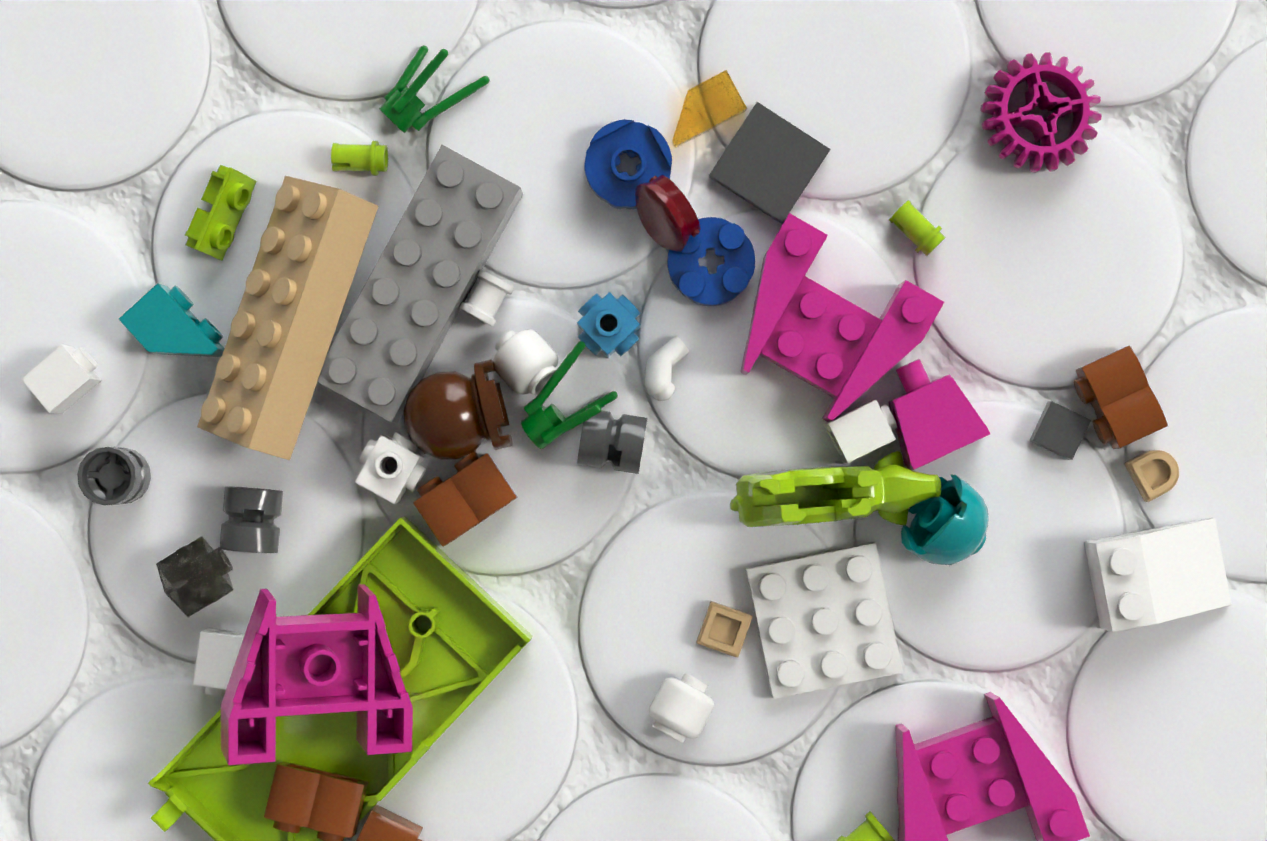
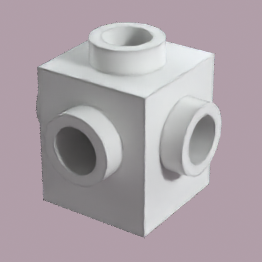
(375, 472)

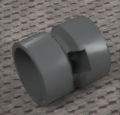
(612, 442)
(113, 476)
(251, 535)

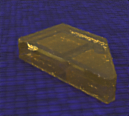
(708, 107)

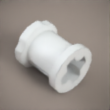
(486, 298)

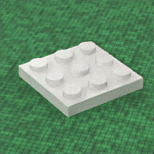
(824, 620)

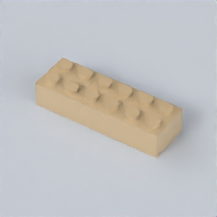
(287, 316)

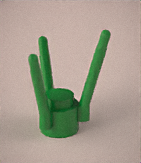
(404, 106)
(548, 423)

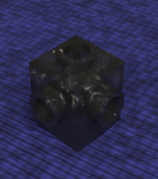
(195, 576)

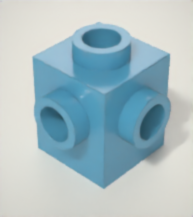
(619, 339)

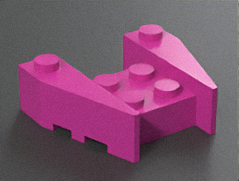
(822, 333)
(314, 669)
(980, 776)

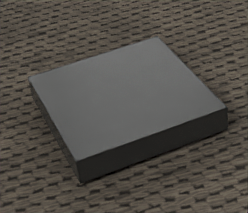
(769, 162)

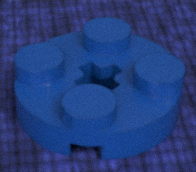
(603, 158)
(730, 278)

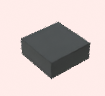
(1060, 430)

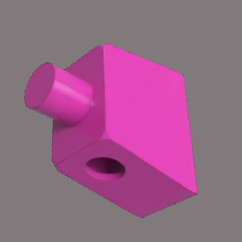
(932, 417)

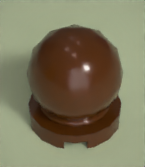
(454, 413)

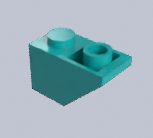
(168, 327)

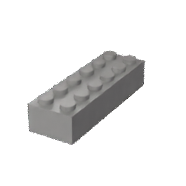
(419, 284)

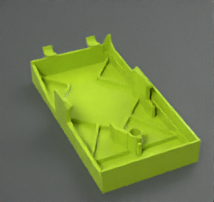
(448, 651)

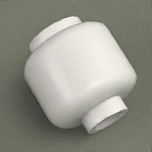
(525, 361)
(681, 708)

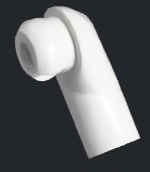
(659, 369)

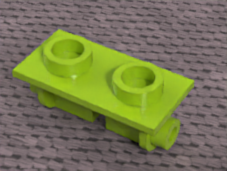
(214, 230)

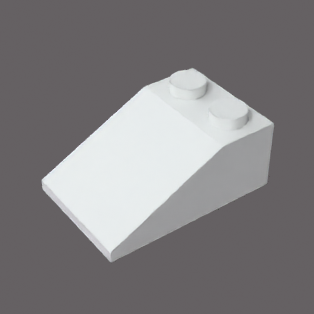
(1157, 575)

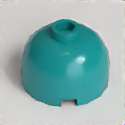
(947, 525)

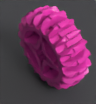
(1038, 95)

